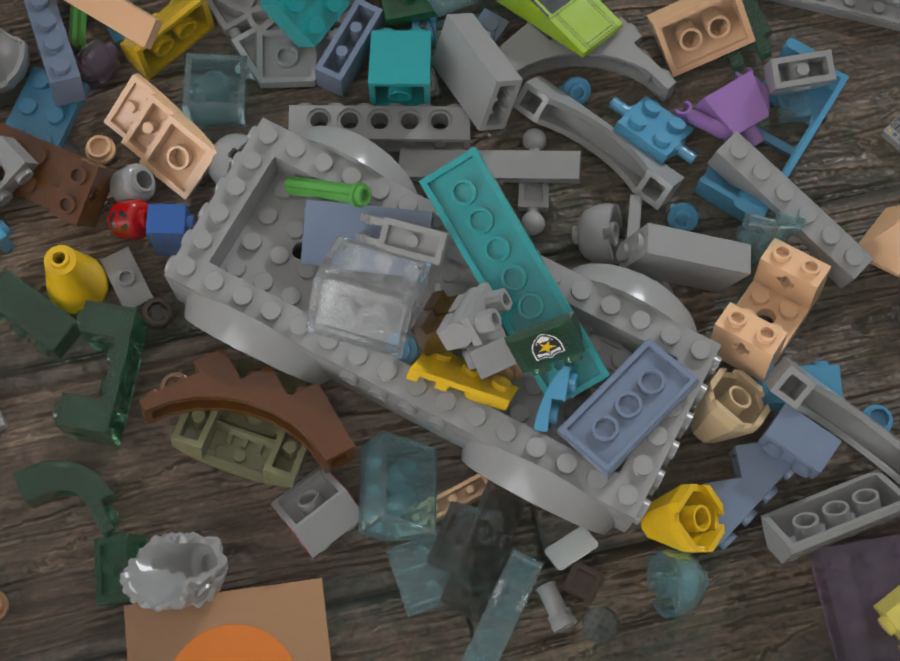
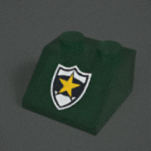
(547, 343)

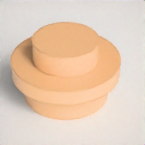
(100, 149)

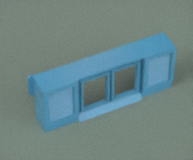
(736, 201)

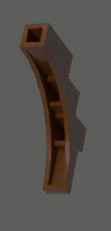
(259, 394)

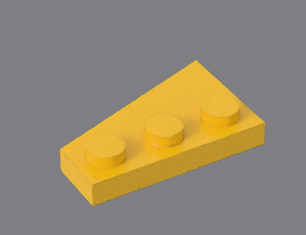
(453, 373)

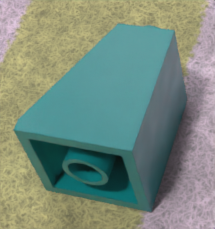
(400, 67)

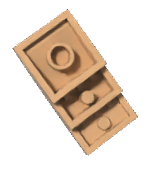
(161, 136)

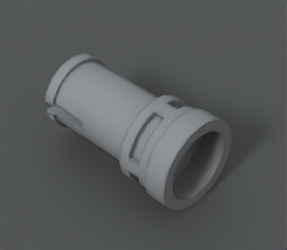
(559, 614)

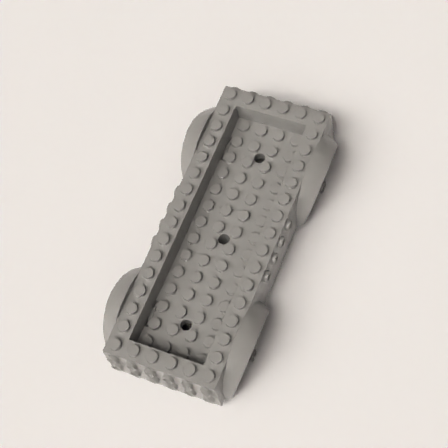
(256, 297)

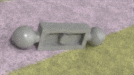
(533, 196)

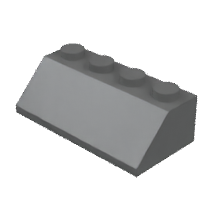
(831, 516)

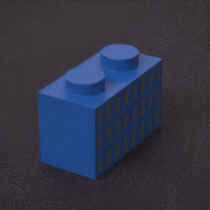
(167, 226)

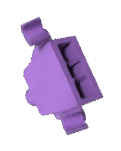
(731, 109)

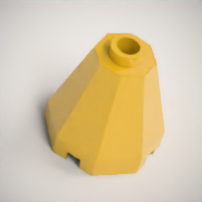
(686, 519)

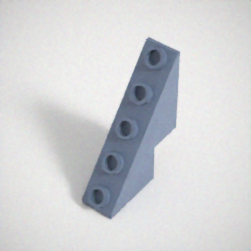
(753, 481)

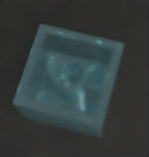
(216, 89)

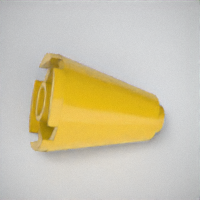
(73, 278)

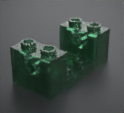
(123, 335)

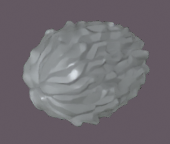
(175, 572)

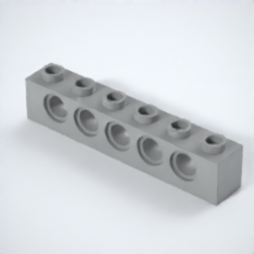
(395, 116)

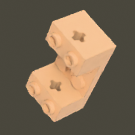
(782, 289)

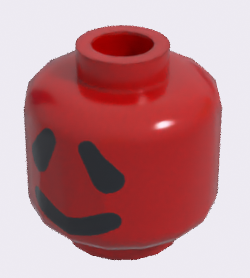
(128, 219)

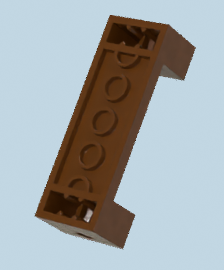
(62, 180)

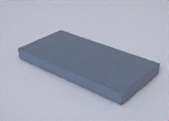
(331, 219)
(628, 407)

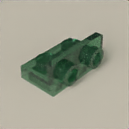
(110, 560)

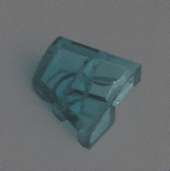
(761, 231)

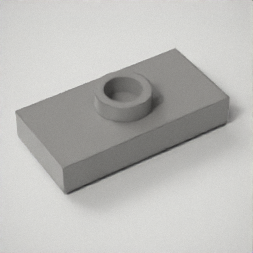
(127, 279)

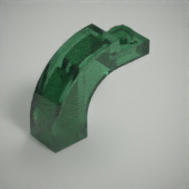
(65, 478)

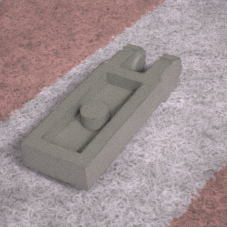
(406, 239)

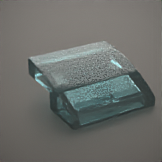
(417, 580)

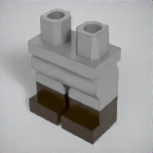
(460, 319)

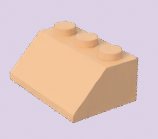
(699, 31)

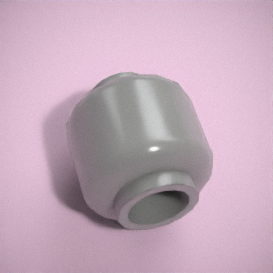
(132, 182)

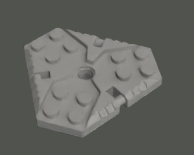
(269, 51)

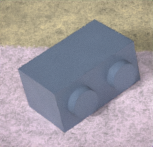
(799, 442)

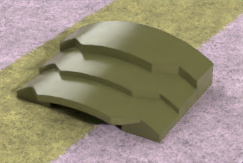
(243, 442)

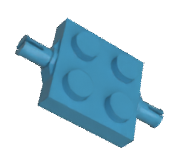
(653, 130)

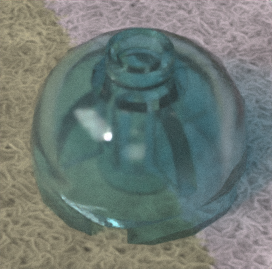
(677, 582)

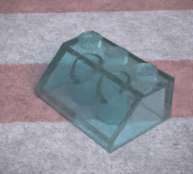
(397, 489)

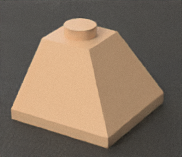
(883, 241)

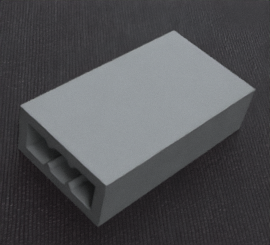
(476, 71)
(685, 257)

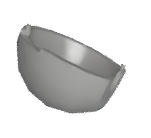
(13, 61)

